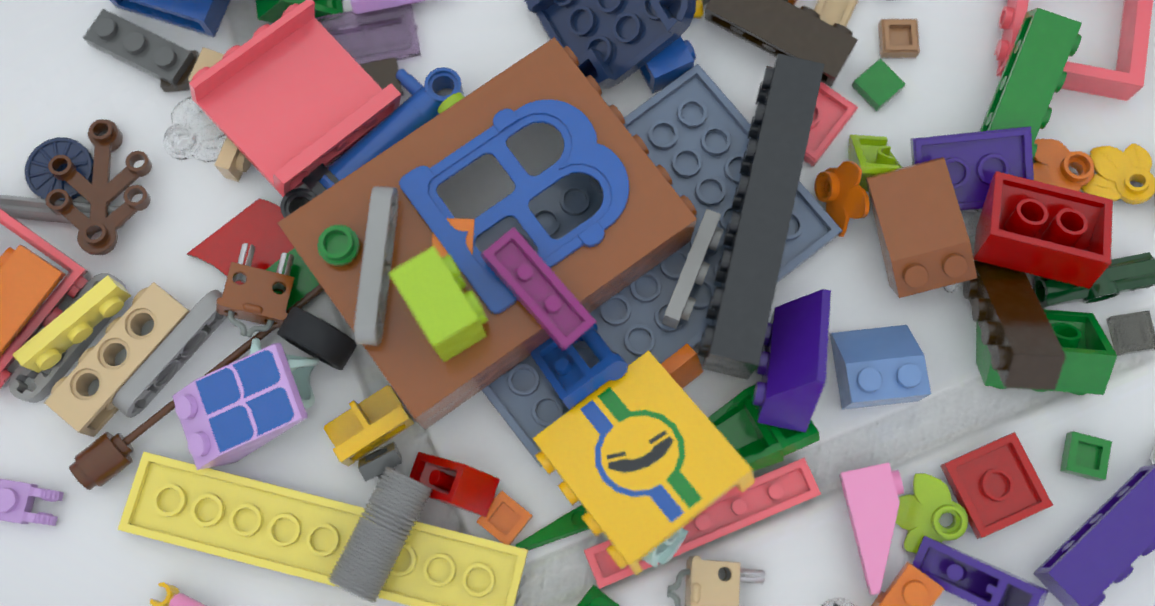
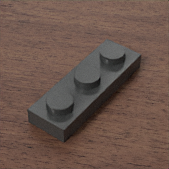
(138, 47)

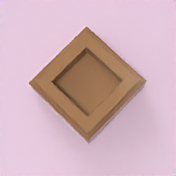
(898, 38)

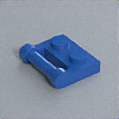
(570, 373)

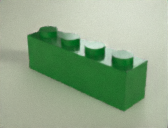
(1033, 73)

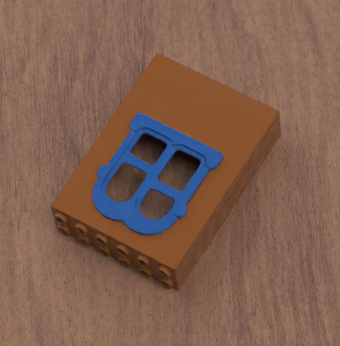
(627, 237)

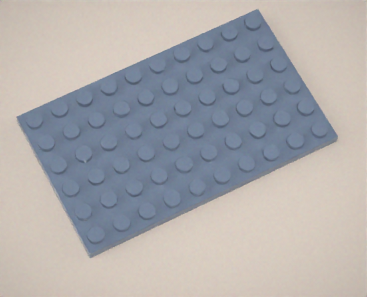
(701, 145)

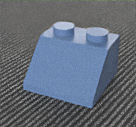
(879, 367)

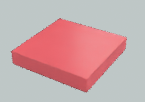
(829, 118)

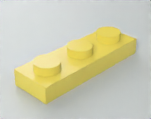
(72, 325)

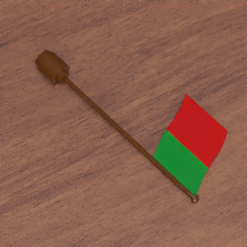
(253, 226)

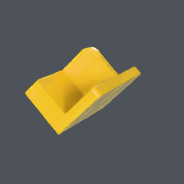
(367, 425)

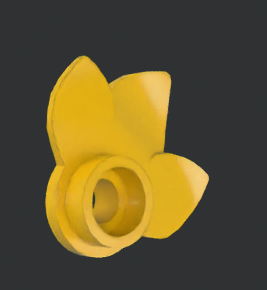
(1117, 170)

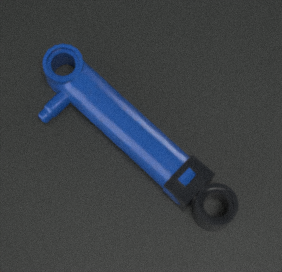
(401, 122)

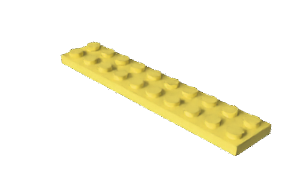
(307, 535)

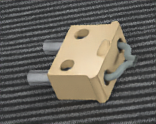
(705, 586)

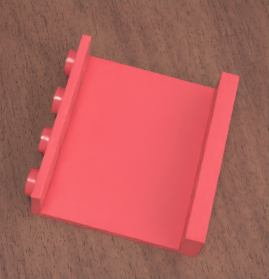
(291, 97)

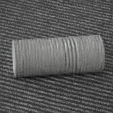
(376, 546)

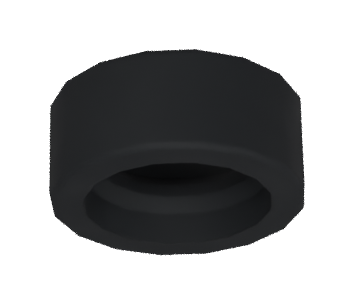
(317, 338)

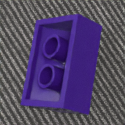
(794, 362)

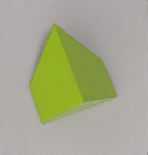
(871, 156)

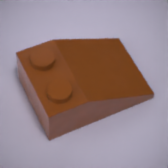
(920, 228)

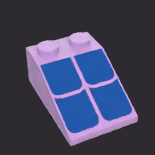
(239, 407)

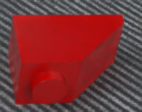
(455, 483)

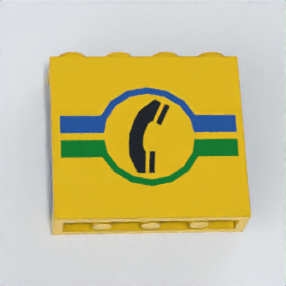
(640, 460)

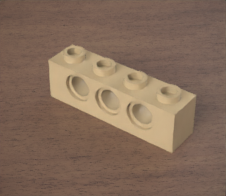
(70, 394)

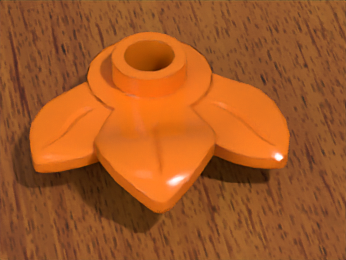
(1053, 162)
(842, 193)

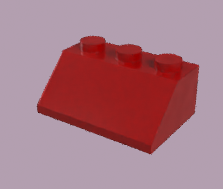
(1045, 230)

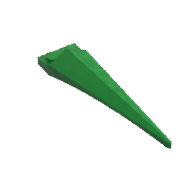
(737, 421)

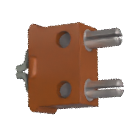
(256, 298)

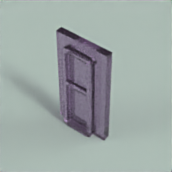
(375, 33)

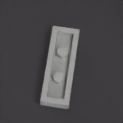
(693, 270)

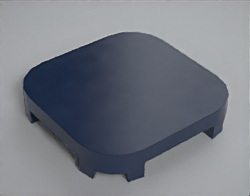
(614, 35)

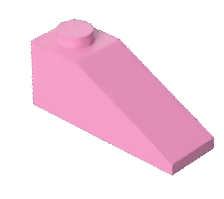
(873, 509)

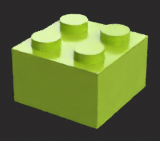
(435, 297)

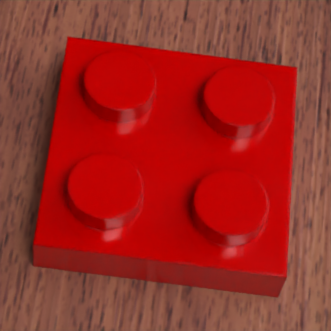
(996, 485)

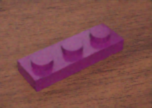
(538, 288)

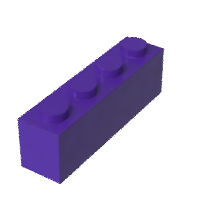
(1104, 544)

